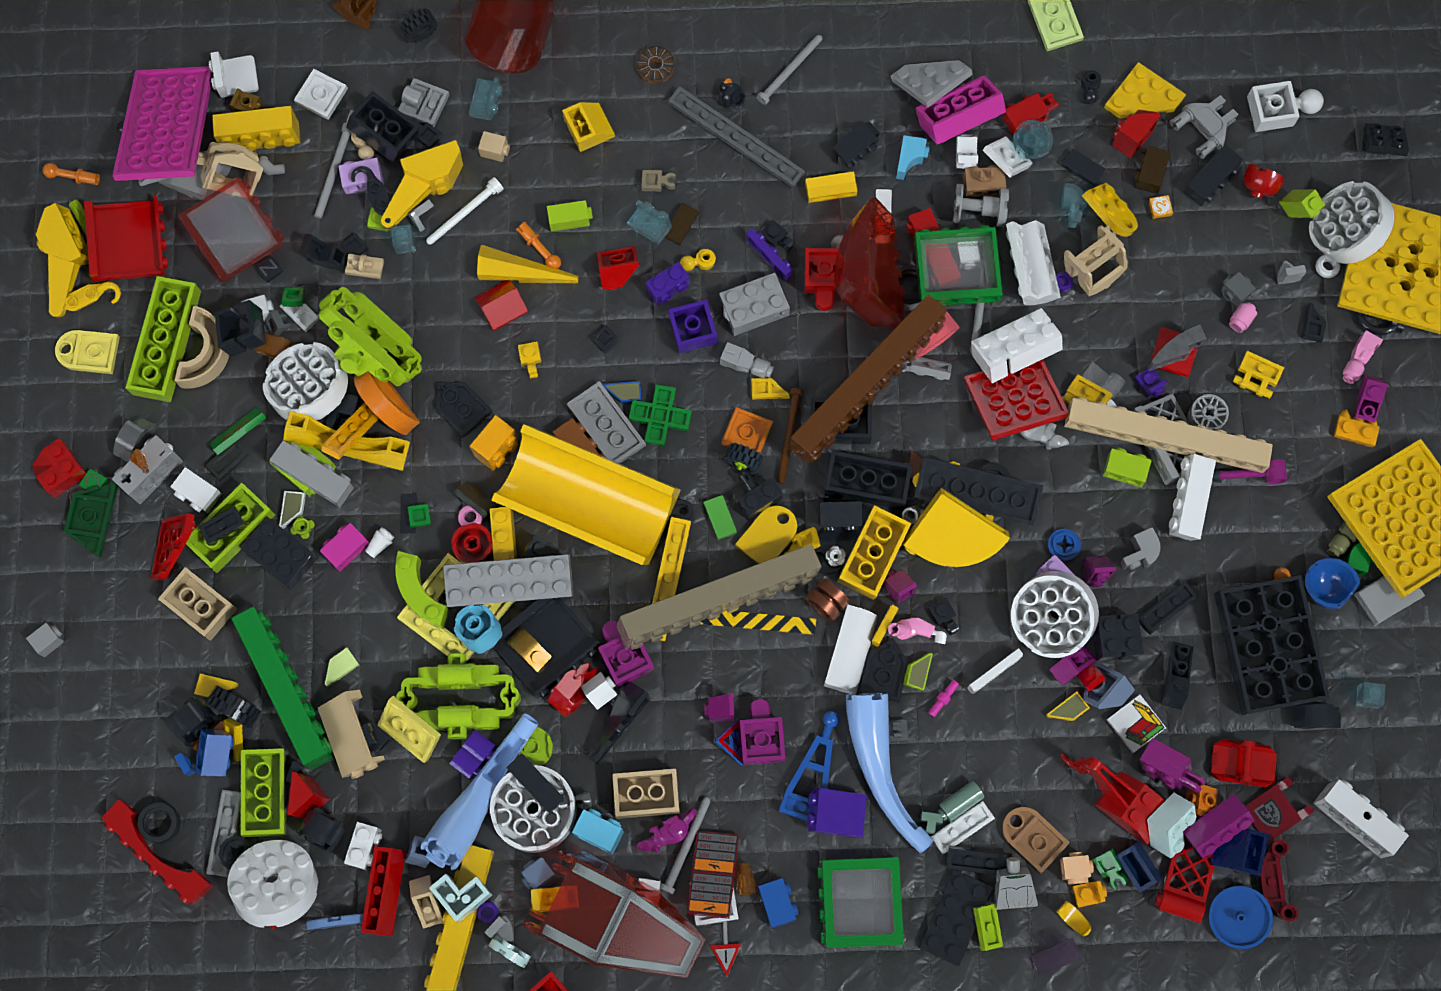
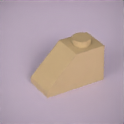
(425, 902)

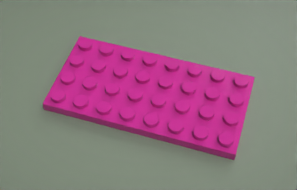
(163, 124)

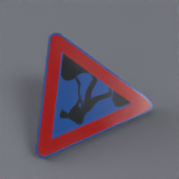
(731, 741)

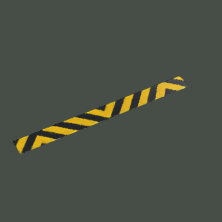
(764, 622)

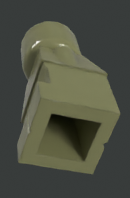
(1342, 541)

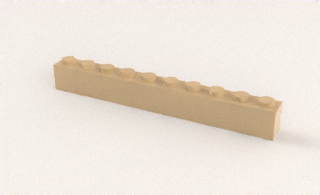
(1168, 435)

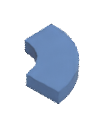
(334, 921)

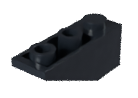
(1177, 676)

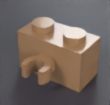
(983, 181)

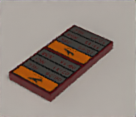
(713, 874)

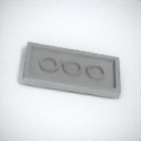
(606, 423)

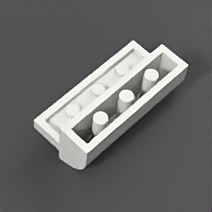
(1032, 262)

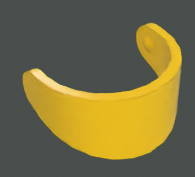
(1074, 918)

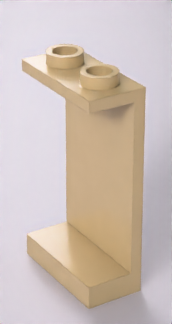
(347, 736)

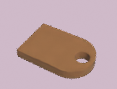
(1034, 839)

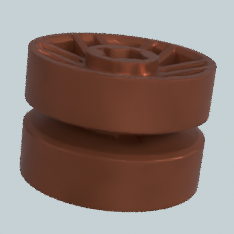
(827, 599)

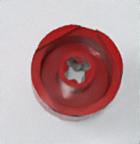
(472, 534)

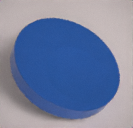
(1240, 917)

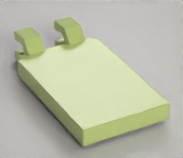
(1056, 22)

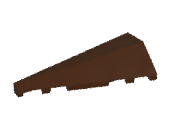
(356, 11)

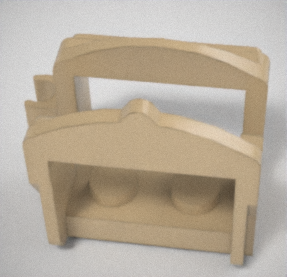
(235, 156)
(1093, 257)

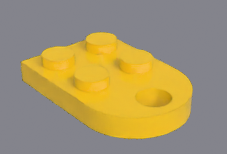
(1111, 209)

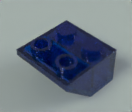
(1242, 853)

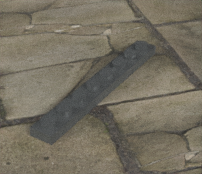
(736, 137)

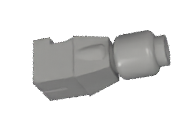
(744, 361)

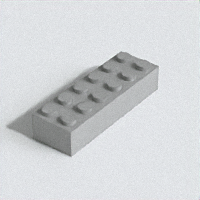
(508, 580)

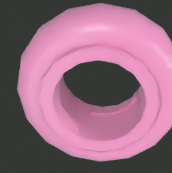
(461, 517)

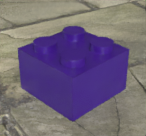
(692, 326)

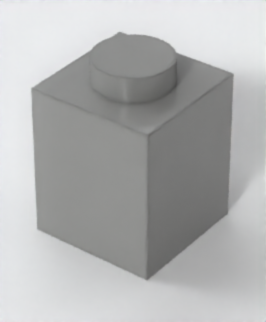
(45, 639)

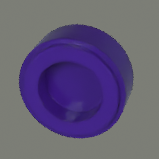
(1064, 281)
(487, 912)

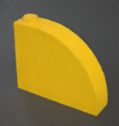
(954, 533)

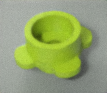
(300, 521)

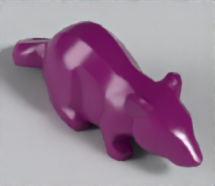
(672, 832)

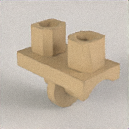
(364, 266)

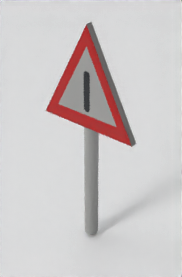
(725, 953)

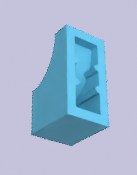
(912, 153)

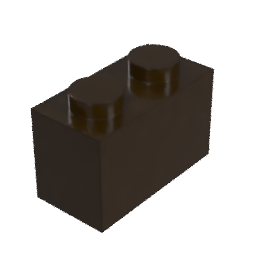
(1152, 169)

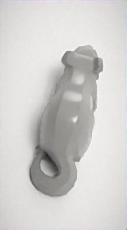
(1045, 435)

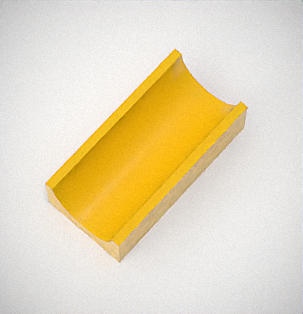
(588, 496)

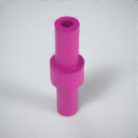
(943, 698)

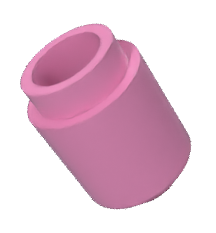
(1243, 317)

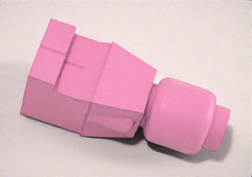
(1360, 355)

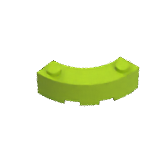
(413, 593)

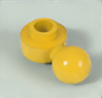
(689, 262)

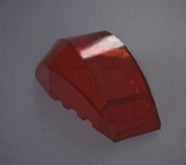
(868, 268)

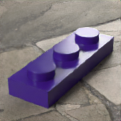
(769, 254)

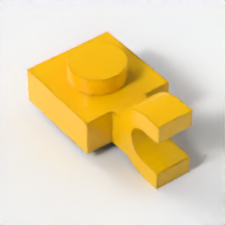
(530, 356)

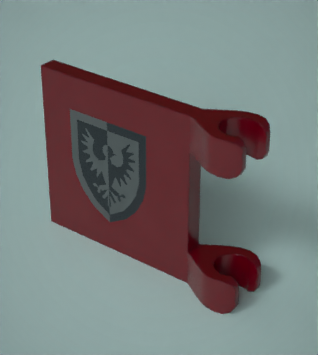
(1274, 812)

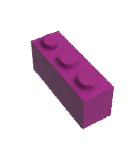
(1218, 826)

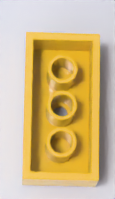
(258, 128)
(881, 534)

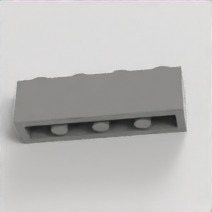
(311, 473)

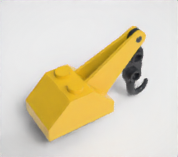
(424, 174)

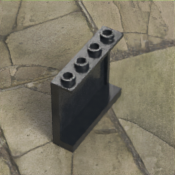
(558, 633)

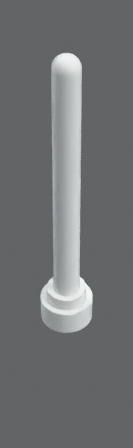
(493, 187)

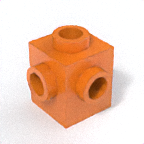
(1203, 801)

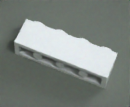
(1192, 497)

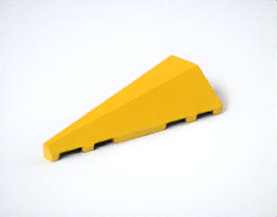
(504, 266)

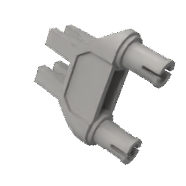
(1208, 122)

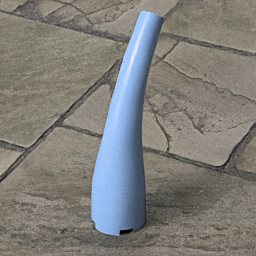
(870, 737)
(461, 821)

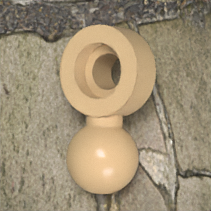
(364, 149)

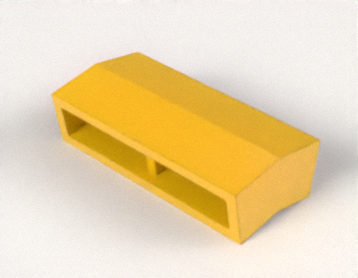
(831, 187)

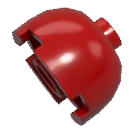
(1262, 181)

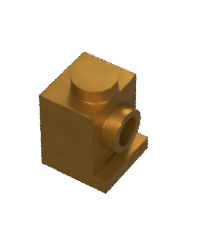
(240, 100)

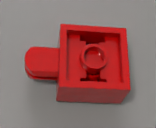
(821, 282)

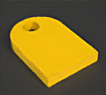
(767, 536)

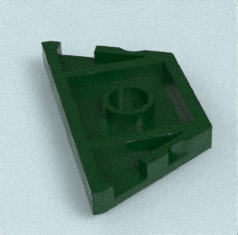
(90, 516)

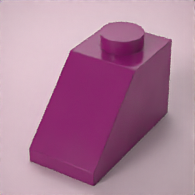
(899, 586)
(1072, 665)
(720, 708)

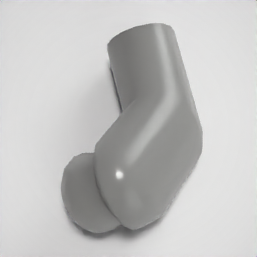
(269, 168)

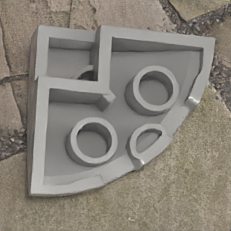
(193, 185)

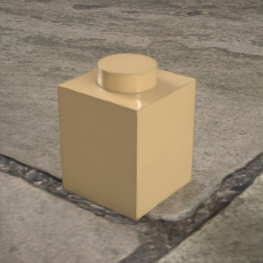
(493, 146)

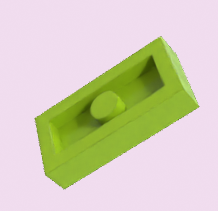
(988, 927)

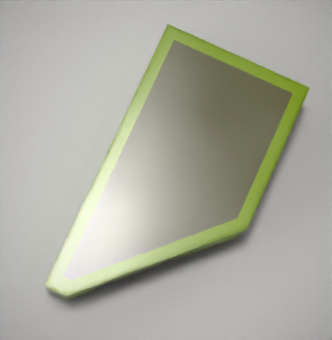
(917, 672)

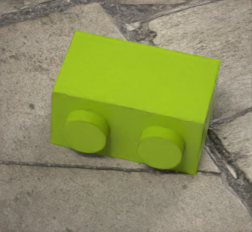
(1127, 467)

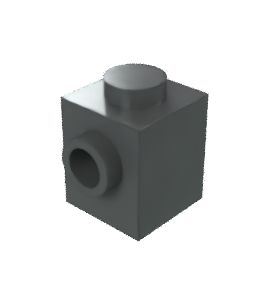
(1237, 288)

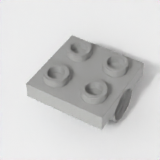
(423, 102)

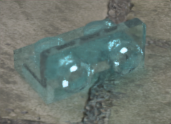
(485, 98)
(650, 222)

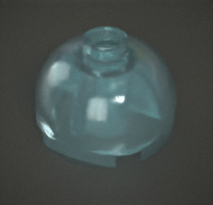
(1033, 139)

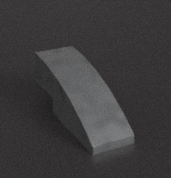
(1178, 348)

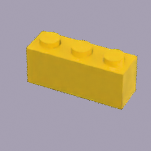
(503, 533)

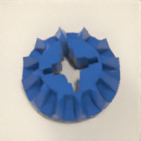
(1071, 539)

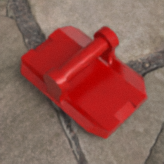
(1243, 762)

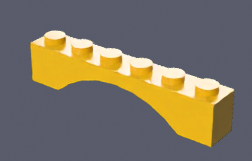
(382, 451)

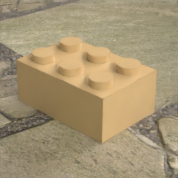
(197, 604)
(646, 793)

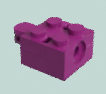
(627, 663)
(762, 736)
(1169, 767)

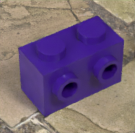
(668, 283)

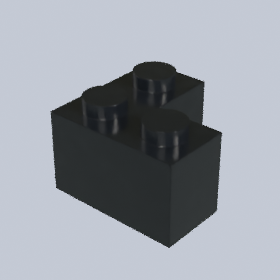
(840, 513)

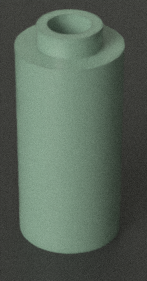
(960, 801)

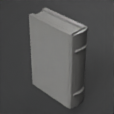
(1382, 601)

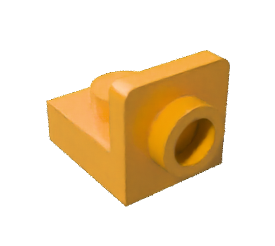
(1089, 893)

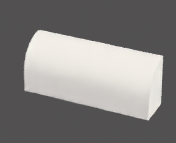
(851, 650)

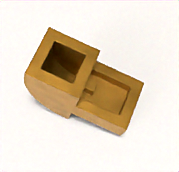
(529, 649)

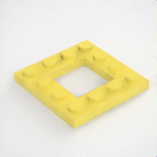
(439, 638)

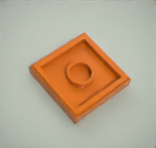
(747, 430)

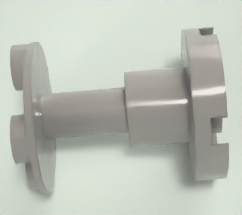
(988, 206)

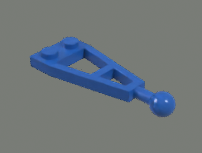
(794, 804)

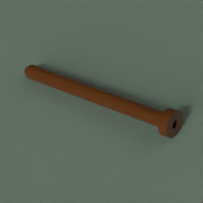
(796, 395)

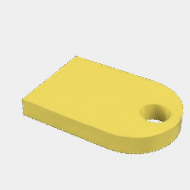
(88, 351)

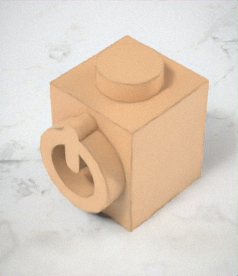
(1076, 868)

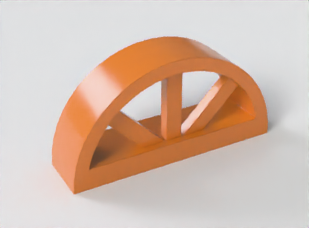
(386, 403)

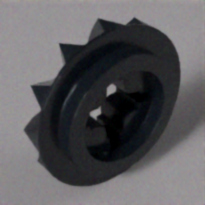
(235, 842)

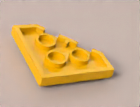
(1144, 91)

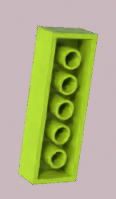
(163, 339)

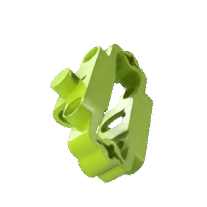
(370, 335)
(458, 676)

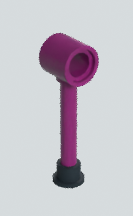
(1274, 474)

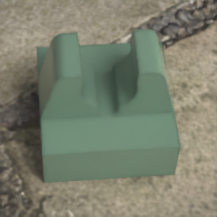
(931, 820)

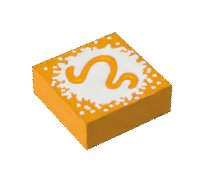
(1160, 207)

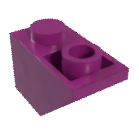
(1370, 398)

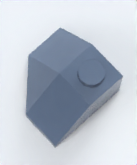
(1111, 691)

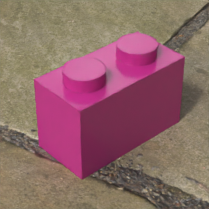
(344, 546)

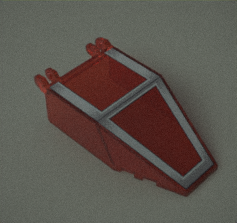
(617, 920)

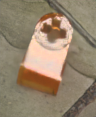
(273, 346)

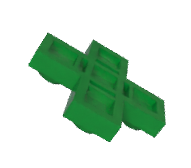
(660, 415)

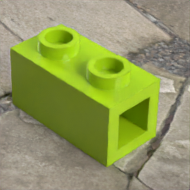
(1302, 203)
(569, 215)

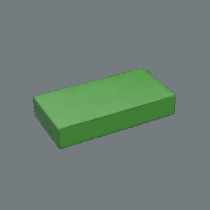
(720, 517)

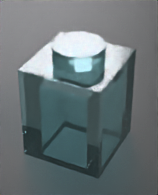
(403, 239)
(1370, 695)

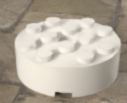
(1352, 222)
(305, 381)
(1071, 601)
(531, 831)
(273, 883)

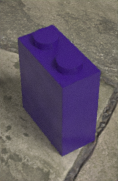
(836, 813)

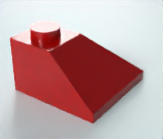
(617, 266)

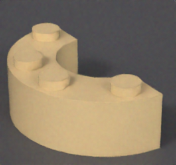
(210, 360)

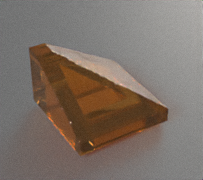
(139, 460)

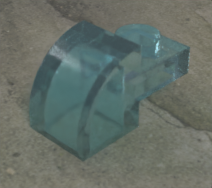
(1073, 200)

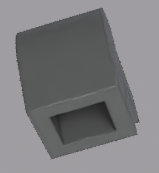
(132, 437)

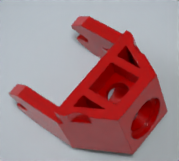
(568, 694)

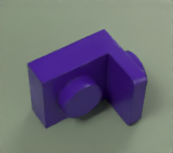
(1150, 383)

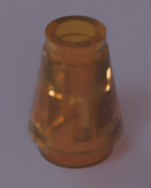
(745, 880)

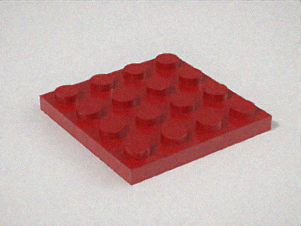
(1016, 401)

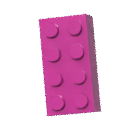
(961, 110)

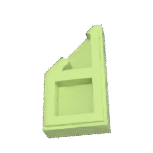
(340, 666)

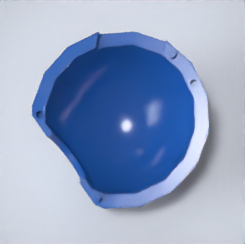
(1331, 583)

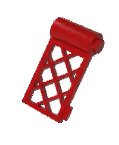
(1180, 902)

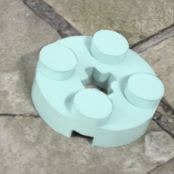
(509, 951)

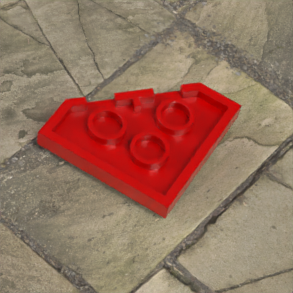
(171, 541)

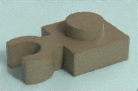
(653, 180)

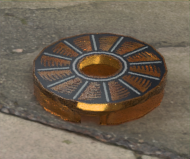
(653, 54)

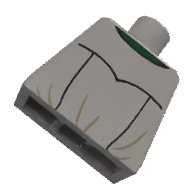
(1014, 886)

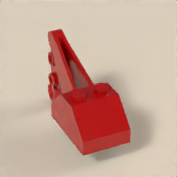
(1122, 799)

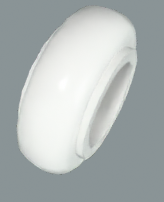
(1326, 273)

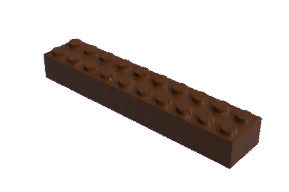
(868, 380)

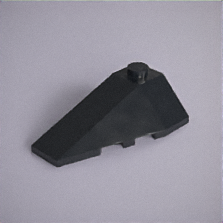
(626, 708)

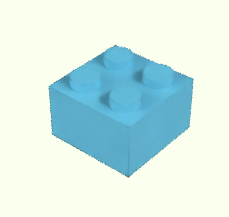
(598, 831)

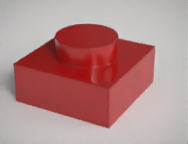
(1091, 677)

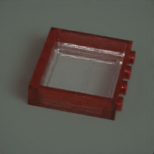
(231, 229)

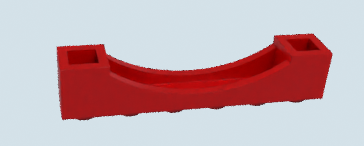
(123, 820)

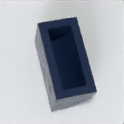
(1139, 867)

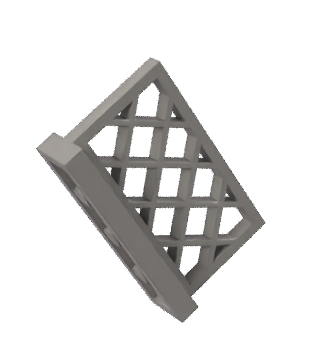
(1160, 457)

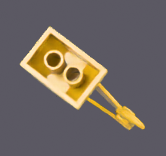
(66, 251)

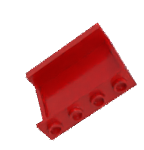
(125, 240)

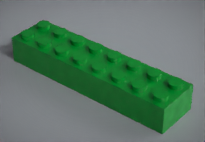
(282, 687)

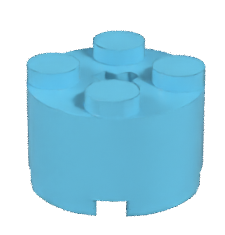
(477, 628)

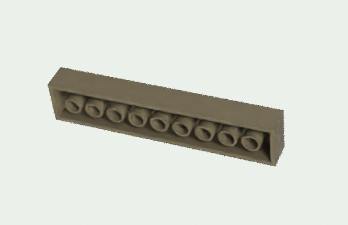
(717, 597)

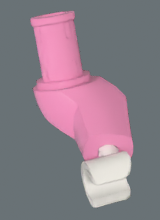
(915, 626)

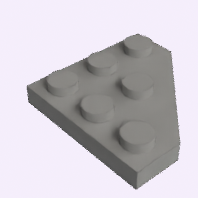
(931, 80)

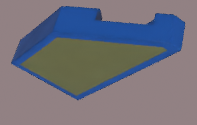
(625, 391)

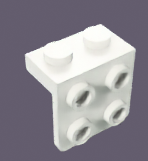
(233, 74)

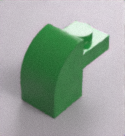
(1358, 559)

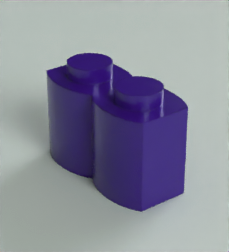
(473, 755)

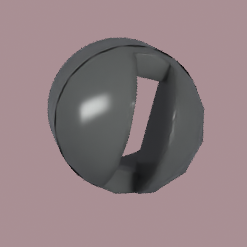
(584, 800)

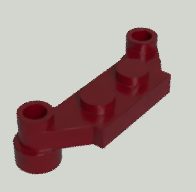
(1272, 882)

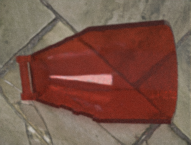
(509, 33)

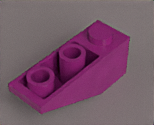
(1097, 570)

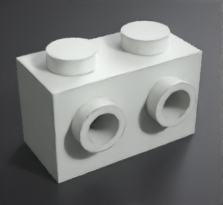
(196, 490)
(362, 846)

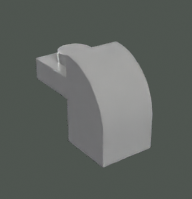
(1147, 550)

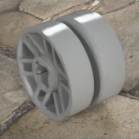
(1213, 407)

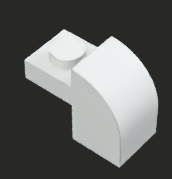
(966, 150)

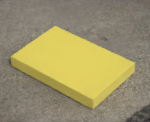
(408, 729)

